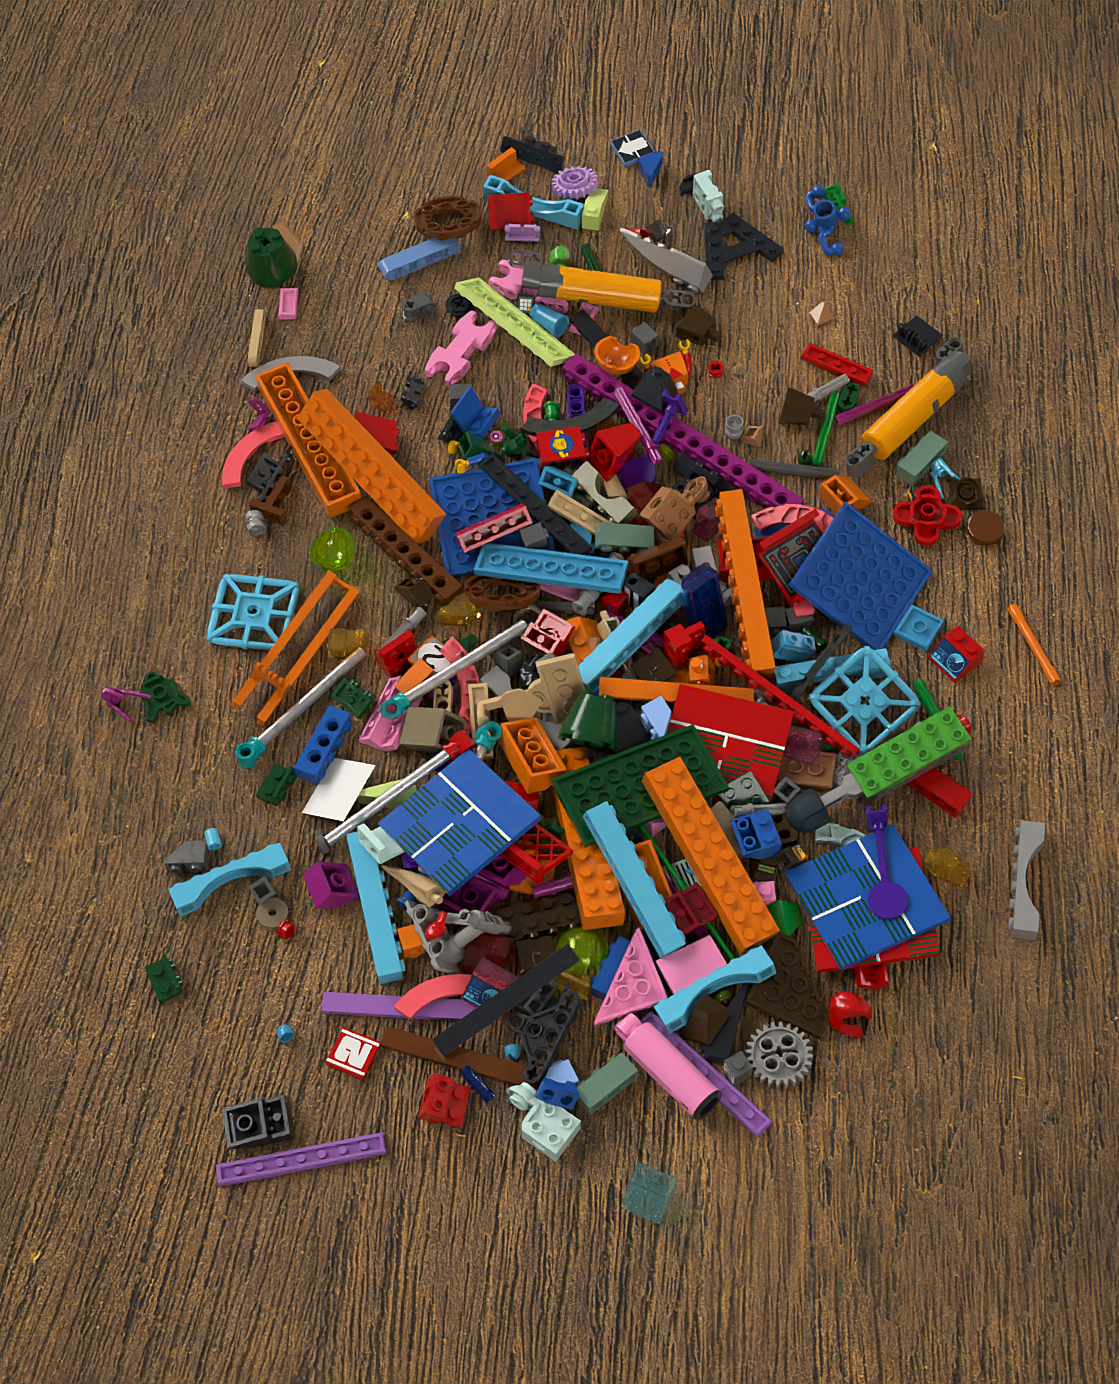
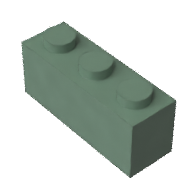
(920, 457)
(623, 537)
(606, 1083)

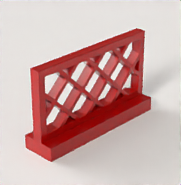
(529, 862)

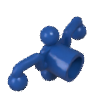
(826, 223)

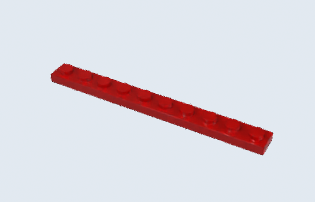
(773, 693)

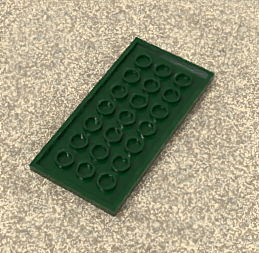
(621, 775)

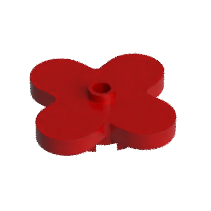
(927, 515)

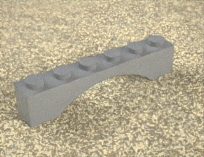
(499, 683)
(1025, 917)

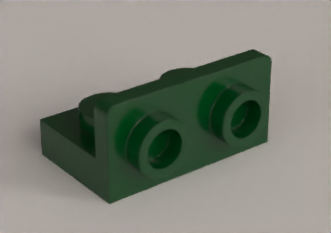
(353, 697)
(276, 784)
(163, 979)

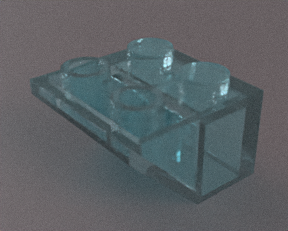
(649, 1193)

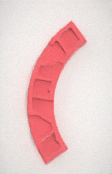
(533, 407)
(245, 449)
(786, 515)
(454, 651)
(429, 991)

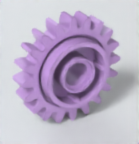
(574, 182)

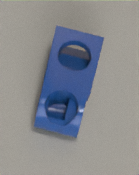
(557, 1093)

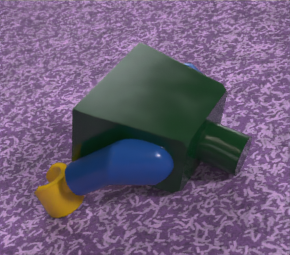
(473, 449)

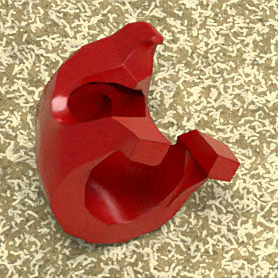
(844, 1006)

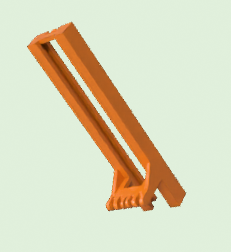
(284, 685)

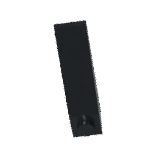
(722, 1044)

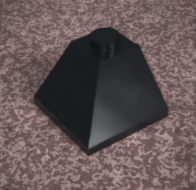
(652, 386)

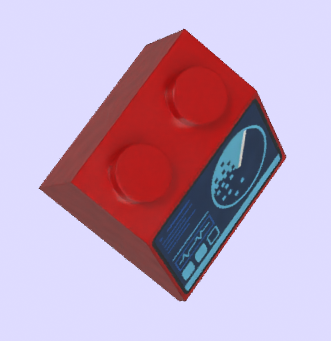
(957, 654)

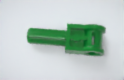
(836, 195)

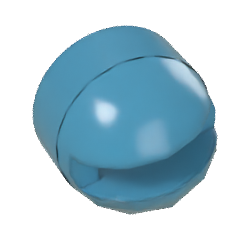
(285, 1033)
(512, 1051)

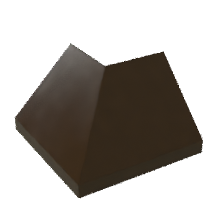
(705, 1021)

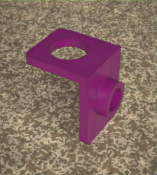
(263, 413)

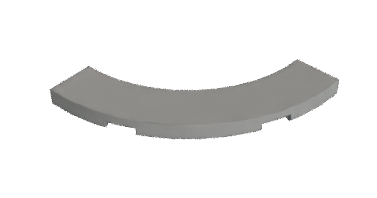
(307, 364)

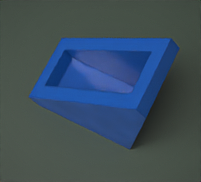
(650, 166)

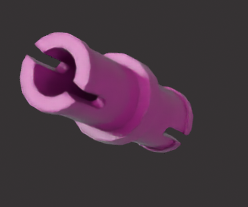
(552, 887)

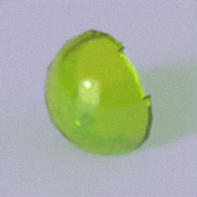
(333, 549)
(587, 945)

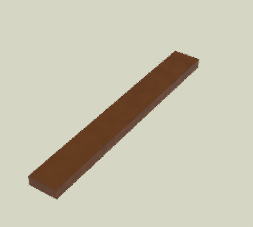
(481, 1063)

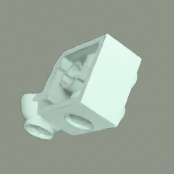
(545, 1125)

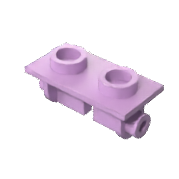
(515, 232)

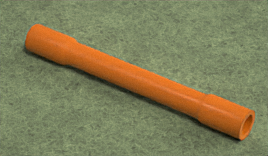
(1049, 670)

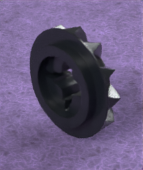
(457, 299)

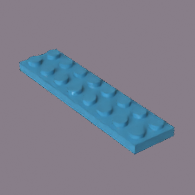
(551, 567)

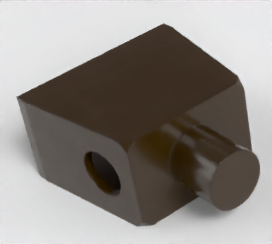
(698, 327)
(799, 408)

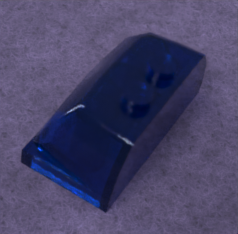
(704, 600)

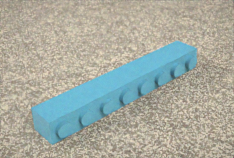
(631, 634)
(634, 880)
(376, 912)

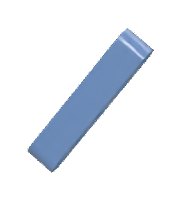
(417, 257)

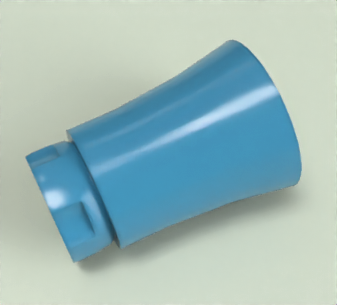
(549, 319)

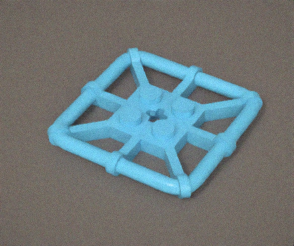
(247, 602)
(867, 688)

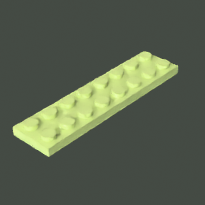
(514, 321)

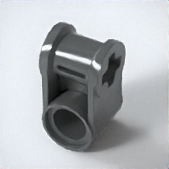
(418, 305)

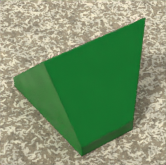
(785, 916)

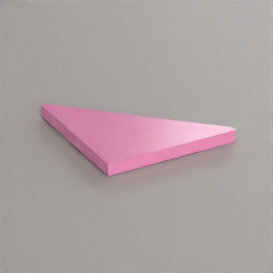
(634, 984)

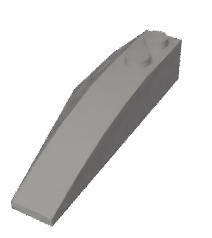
(673, 263)

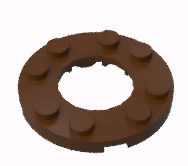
(425, 226)
(478, 584)

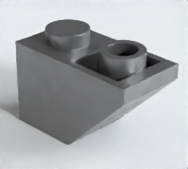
(189, 856)

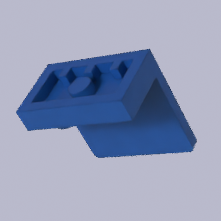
(472, 415)

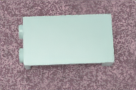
(378, 843)

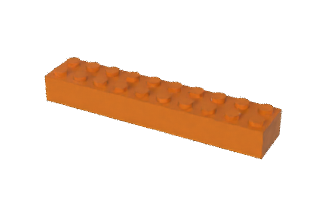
(371, 466)
(327, 477)
(745, 582)
(710, 855)
(592, 878)

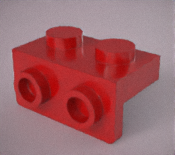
(871, 977)

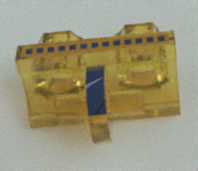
(568, 982)

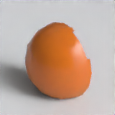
(614, 357)

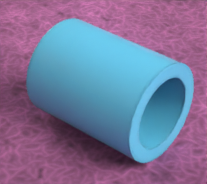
(212, 839)

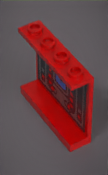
(787, 550)

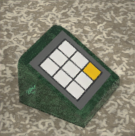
(525, 303)

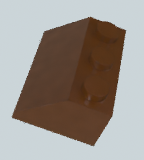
(659, 559)

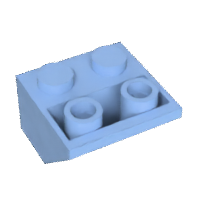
(656, 717)

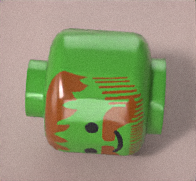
(561, 256)

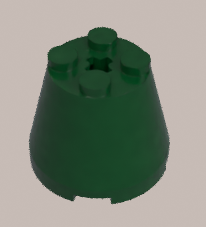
(269, 258)
(591, 722)

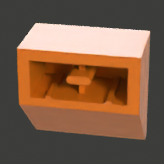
(840, 490)

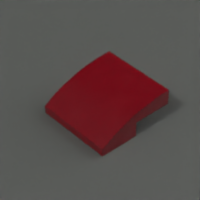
(691, 909)

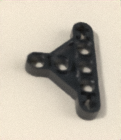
(548, 1024)

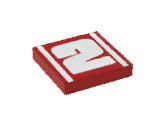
(353, 1053)

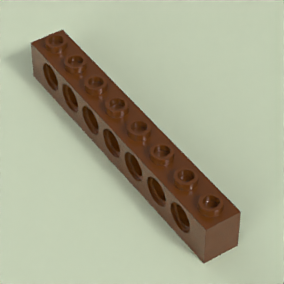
(390, 531)

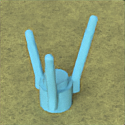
(940, 469)

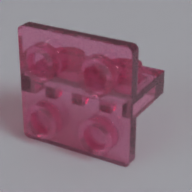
(803, 745)

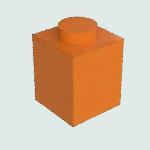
(410, 942)

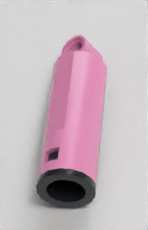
(668, 1066)

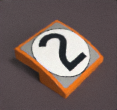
(430, 654)

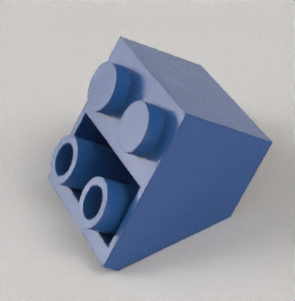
(757, 835)

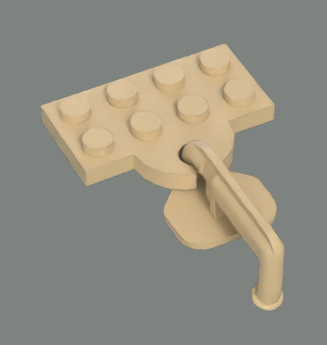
(551, 693)

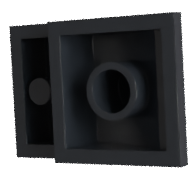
(258, 1122)

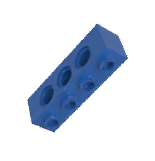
(332, 719)

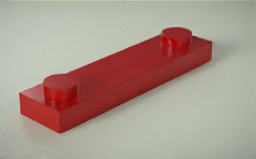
(837, 364)

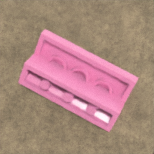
(382, 732)

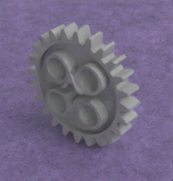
(783, 1072)

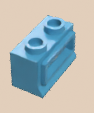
(792, 646)

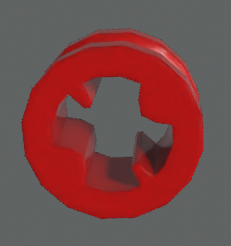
(715, 374)

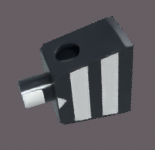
(637, 588)

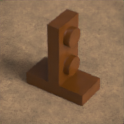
(272, 502)

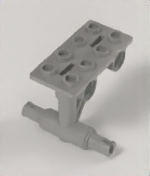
(449, 950)

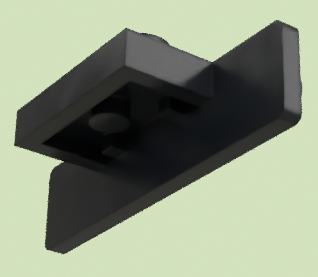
(534, 152)
(685, 464)
(265, 472)

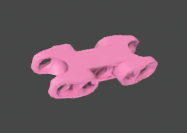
(511, 286)
(466, 340)

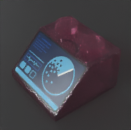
(486, 982)

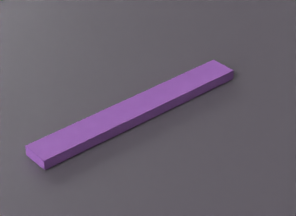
(384, 1006)
(731, 1098)
(300, 1159)

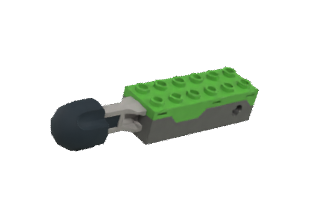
(886, 768)

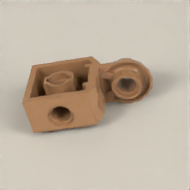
(671, 510)

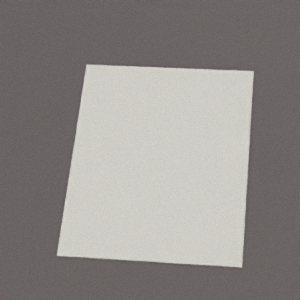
(338, 789)

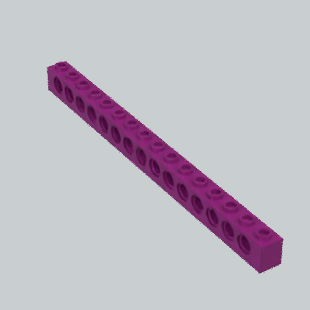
(683, 437)

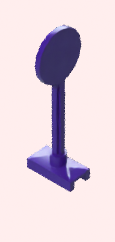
(642, 468)
(887, 898)

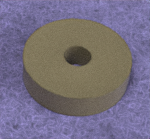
(272, 905)

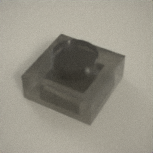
(658, 230)

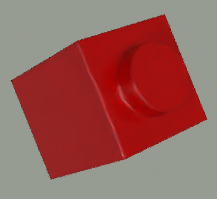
(616, 602)

